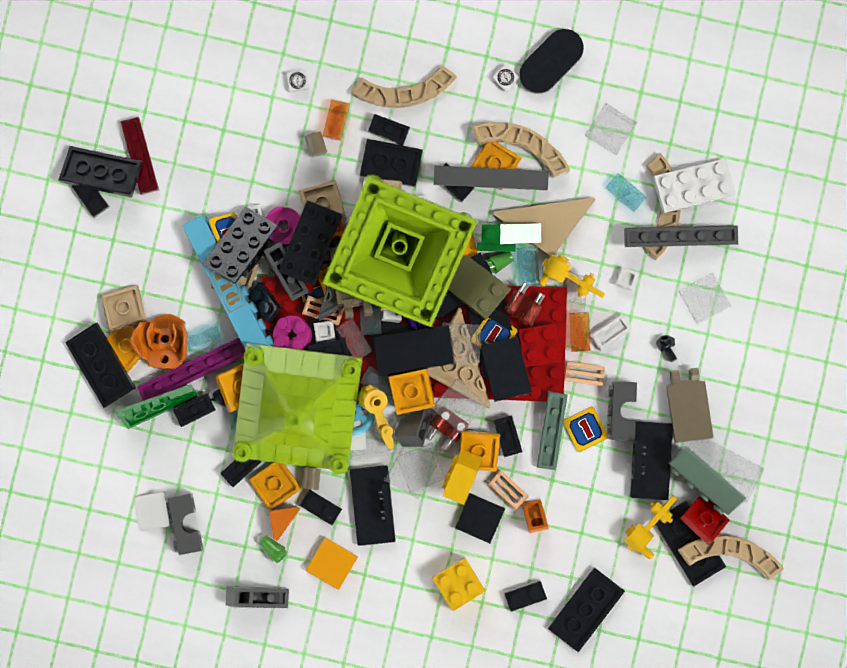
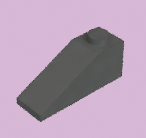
(274, 257)
(256, 597)

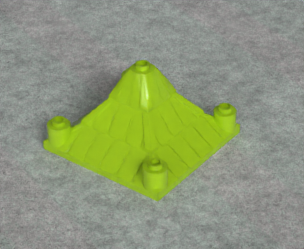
(399, 251)
(297, 407)

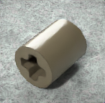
(316, 144)
(311, 478)

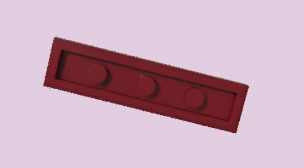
(138, 150)

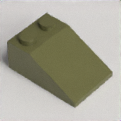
(477, 287)

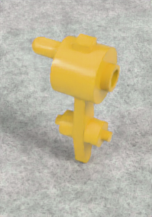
(558, 269)
(375, 402)
(639, 536)

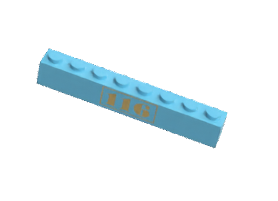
(232, 296)

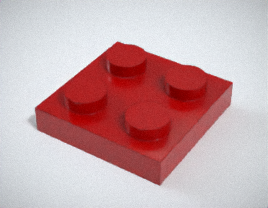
(540, 345)
(704, 520)

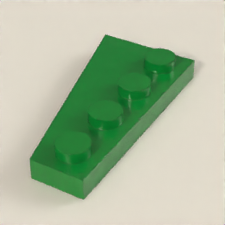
(150, 408)

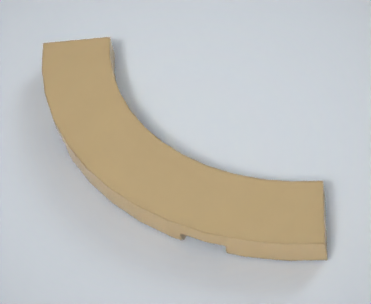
(405, 96)
(523, 138)
(658, 166)
(732, 547)

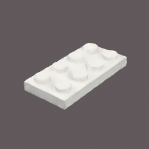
(694, 185)

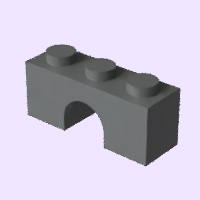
(619, 427)
(185, 541)

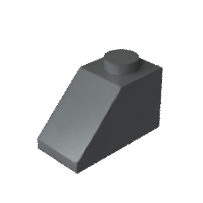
(414, 428)

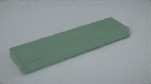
(552, 430)

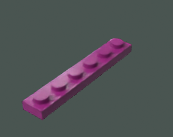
(193, 370)

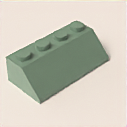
(706, 480)

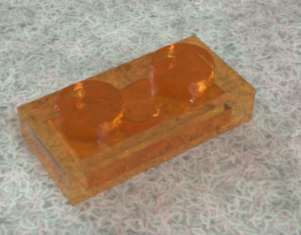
(336, 120)
(579, 331)

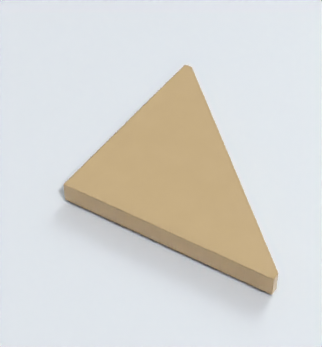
(556, 220)
(465, 372)

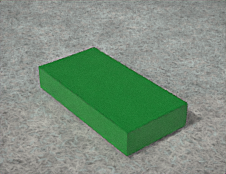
(496, 247)

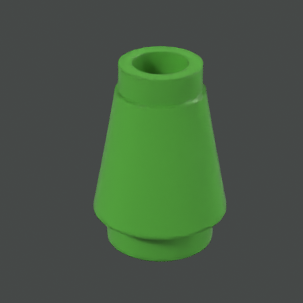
(499, 261)
(273, 549)

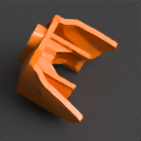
(149, 341)

